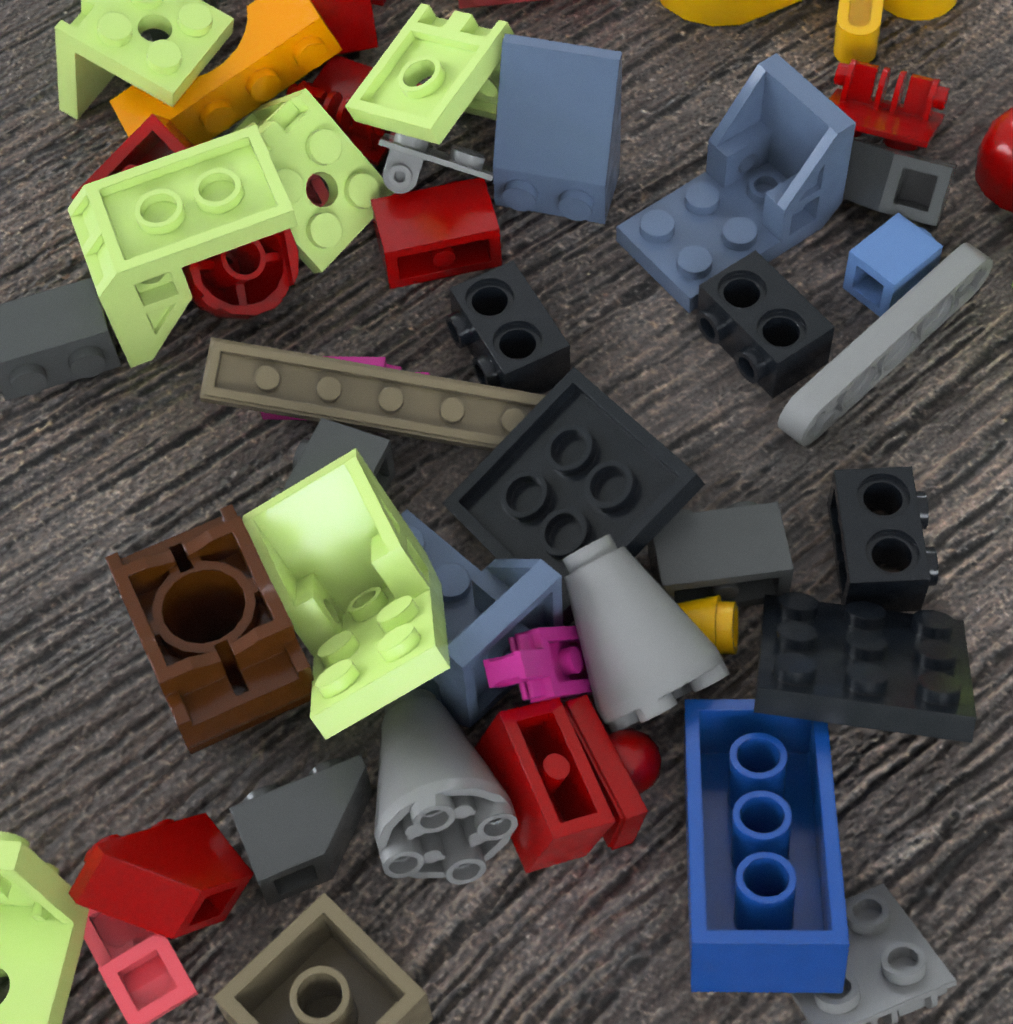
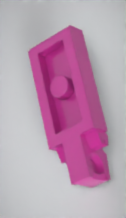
(543, 663)

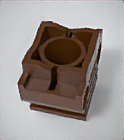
(213, 630)

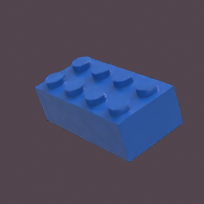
(762, 852)

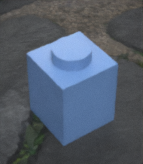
(890, 263)

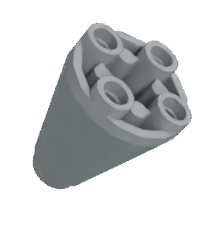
(634, 637)
(436, 796)

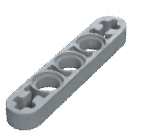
(884, 344)

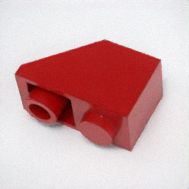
(164, 877)

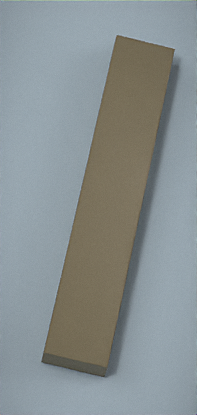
(362, 395)

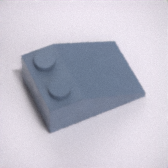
(557, 128)

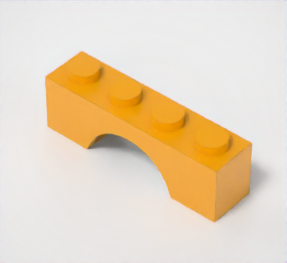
(277, 49)

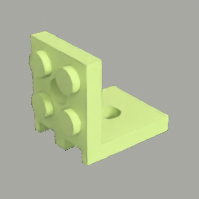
(109, 43)
(462, 68)
(306, 143)
(38, 935)

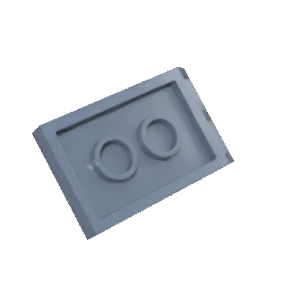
(767, 185)
(481, 616)

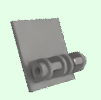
(409, 153)
(887, 968)

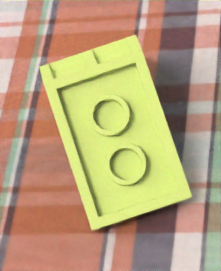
(166, 216)
(352, 590)

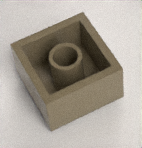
(323, 974)

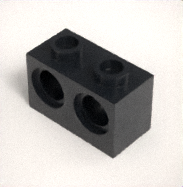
(756, 310)
(503, 321)
(870, 539)

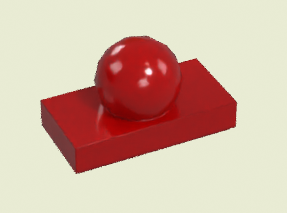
(623, 764)

